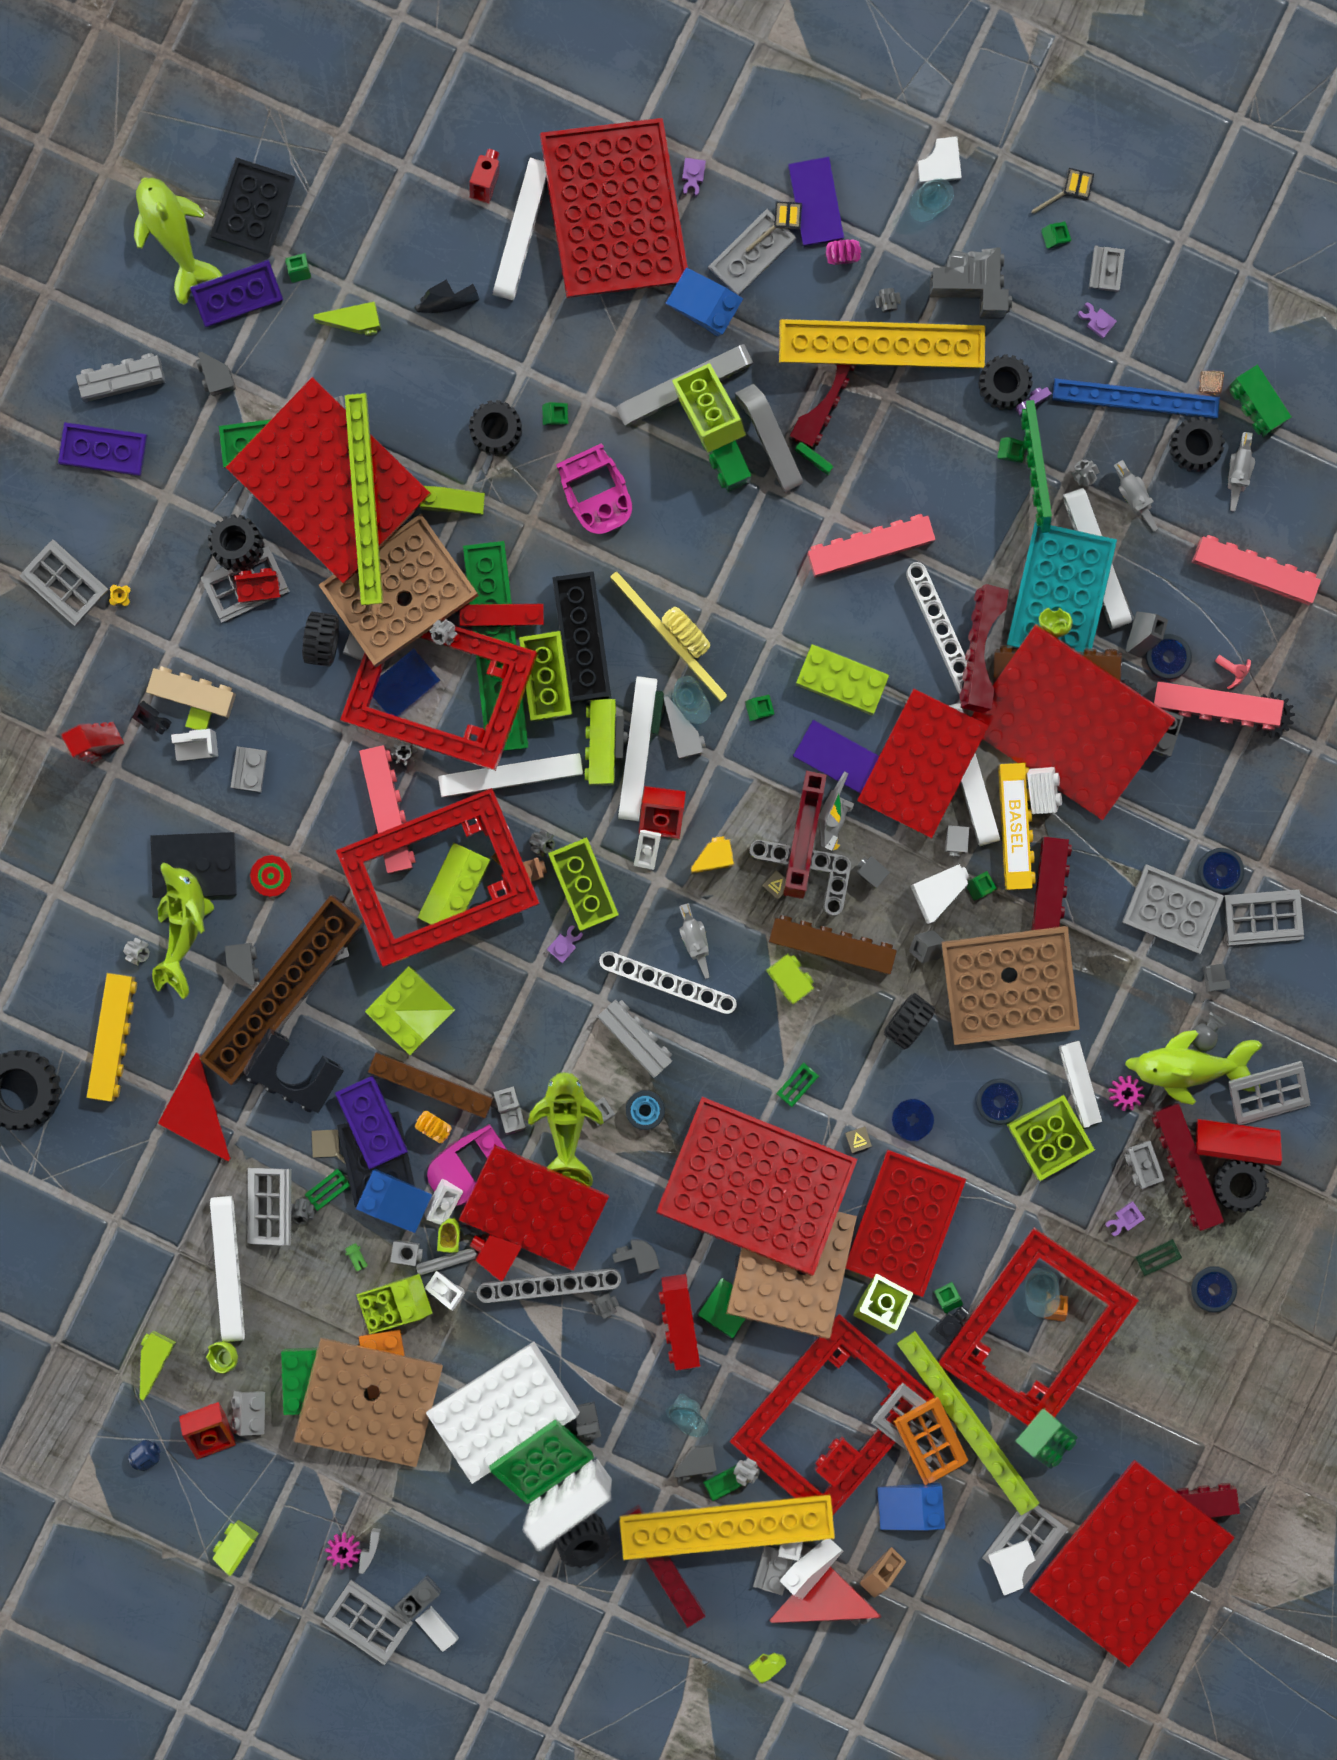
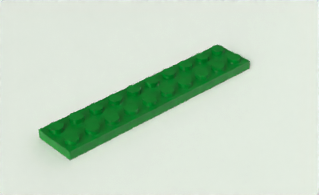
(489, 576)

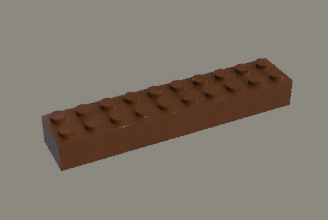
(283, 988)

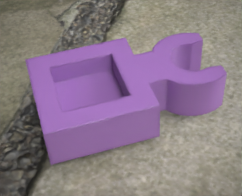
(693, 173)
(1099, 322)
(1037, 395)
(563, 946)
(1127, 1217)

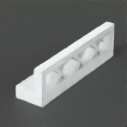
(1080, 1084)

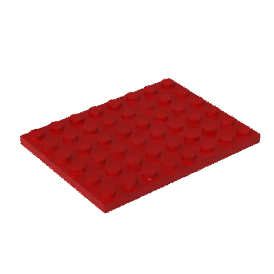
(614, 207)
(304, 478)
(1072, 716)
(757, 1186)
(1131, 1563)

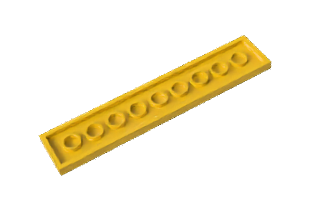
(881, 343)
(727, 1527)

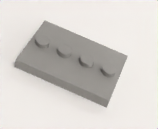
(1172, 909)

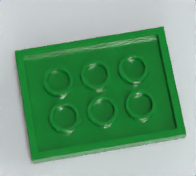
(541, 1461)

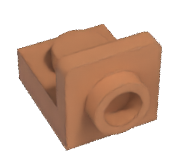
(535, 869)

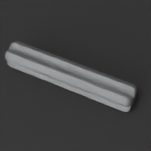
(446, 1261)

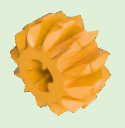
(433, 1127)

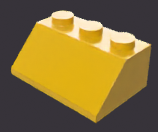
(714, 856)

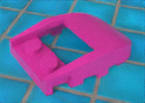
(606, 510)
(450, 1167)

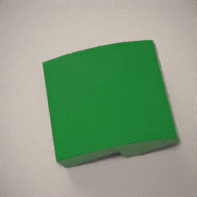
(716, 1307)

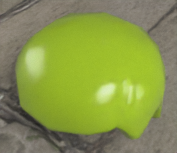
(1056, 622)
(222, 1357)

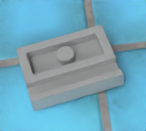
(1106, 268)
(249, 769)
(771, 1571)

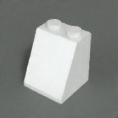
(939, 891)

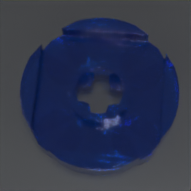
(906, 1109)

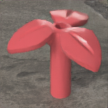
(1239, 670)

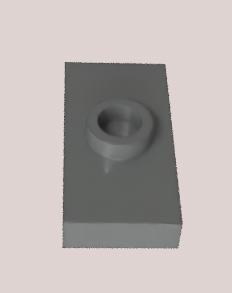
(620, 737)

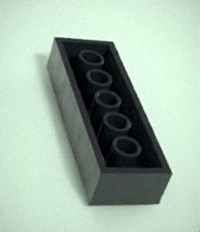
(582, 637)

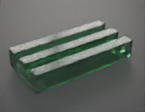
(657, 712)
(1142, 1264)

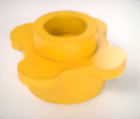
(115, 590)

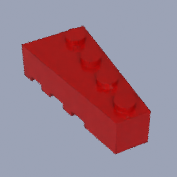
(91, 741)
(680, 1322)

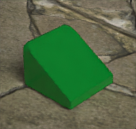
(1056, 234)
(298, 268)
(555, 413)
(1011, 449)
(759, 707)
(980, 886)
(948, 1297)

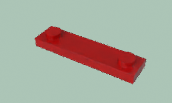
(502, 615)

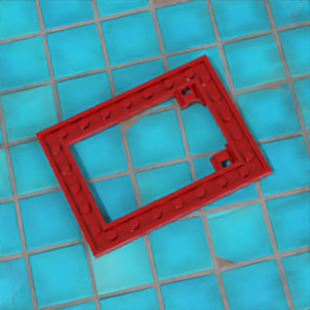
(490, 741)
(490, 820)
(849, 1342)
(1026, 1406)

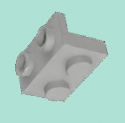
(1144, 1165)
(248, 1413)

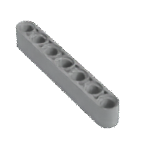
(665, 394)
(539, 1290)

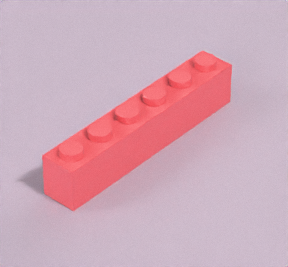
(870, 546)
(1256, 570)
(1219, 704)
(385, 802)

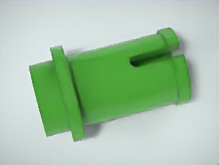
(355, 1255)

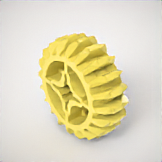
(686, 632)

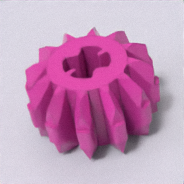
(843, 252)
(1129, 1099)
(336, 1546)

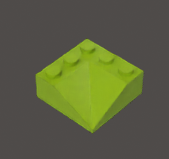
(410, 1010)
(1050, 1137)

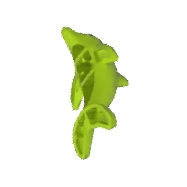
(164, 217)
(186, 912)
(1181, 1067)
(565, 1111)

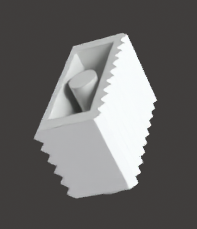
(1043, 790)

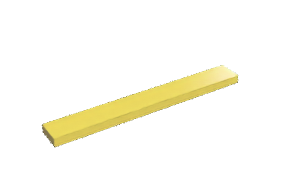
(668, 636)

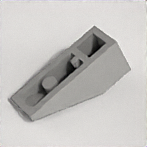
(685, 736)

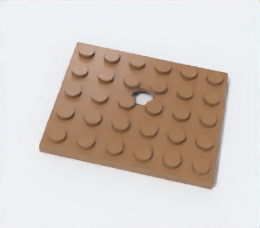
(410, 563)
(1034, 1004)
(793, 1301)
(344, 1421)

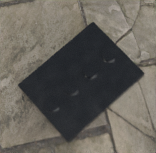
(253, 206)
(205, 855)
(357, 1167)

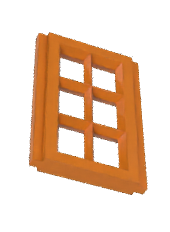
(914, 1450)

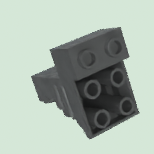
(974, 277)

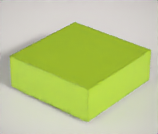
(198, 719)

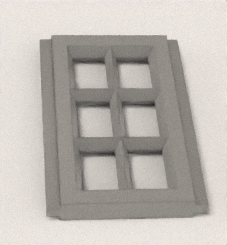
(50, 596)
(239, 608)
(1263, 898)
(1274, 1109)
(253, 1206)
(892, 1431)
(1046, 1546)
(356, 1638)

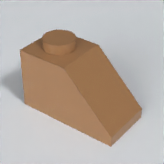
(882, 1573)

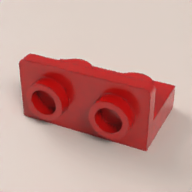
(257, 585)
(837, 1461)

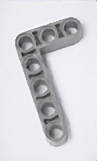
(758, 409)
(830, 868)

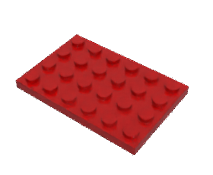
(922, 763)
(533, 1207)
(905, 1222)

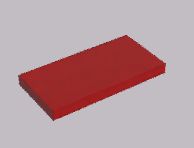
(1238, 1142)

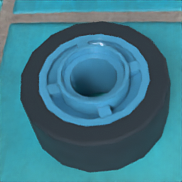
(657, 1110)

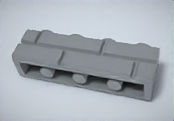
(120, 378)
(634, 1038)

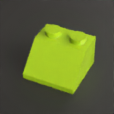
(883, 1304)
(234, 1547)

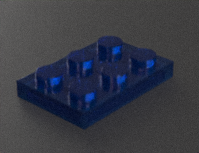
(404, 684)

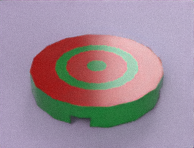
(271, 875)

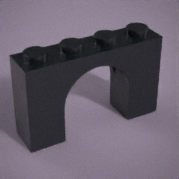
(310, 1093)

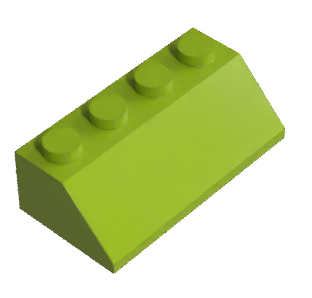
(548, 682)
(602, 742)
(454, 884)

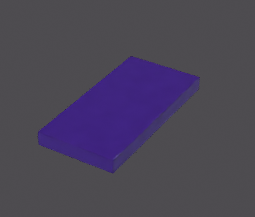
(815, 189)
(236, 293)
(102, 449)
(836, 754)
(371, 1122)

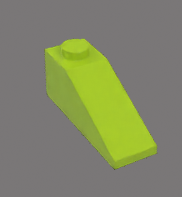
(357, 319)
(453, 500)
(153, 1357)

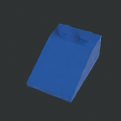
(704, 301)
(394, 1201)
(911, 1507)

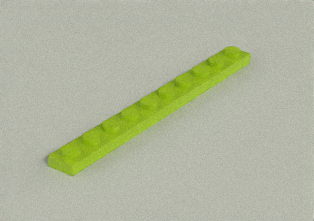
(364, 499)
(968, 1423)

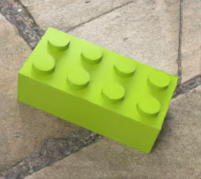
(708, 407)
(842, 680)
(583, 884)
(790, 978)

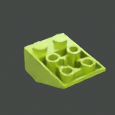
(394, 1304)

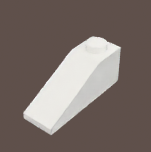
(811, 1568)

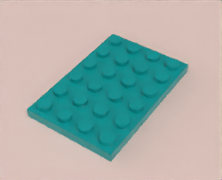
(1067, 573)

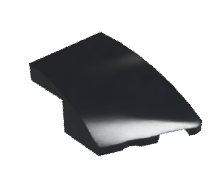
(442, 298)

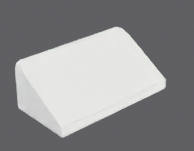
(442, 1202)
(437, 1629)

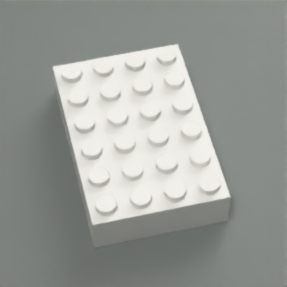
(501, 1410)
(567, 1503)

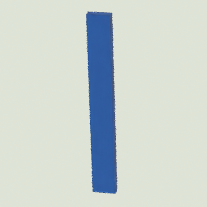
(1136, 398)

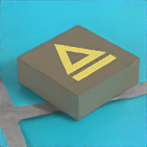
(775, 884)
(858, 1139)

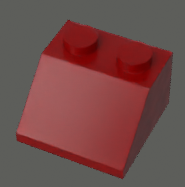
(662, 811)
(207, 1430)

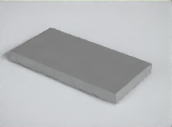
(740, 268)

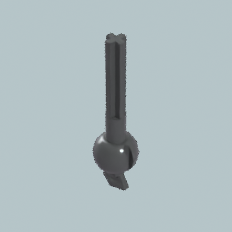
(1205, 1041)

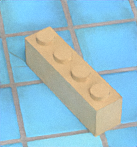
(190, 692)

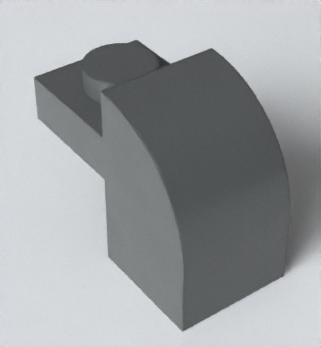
(642, 1252)
(587, 1421)

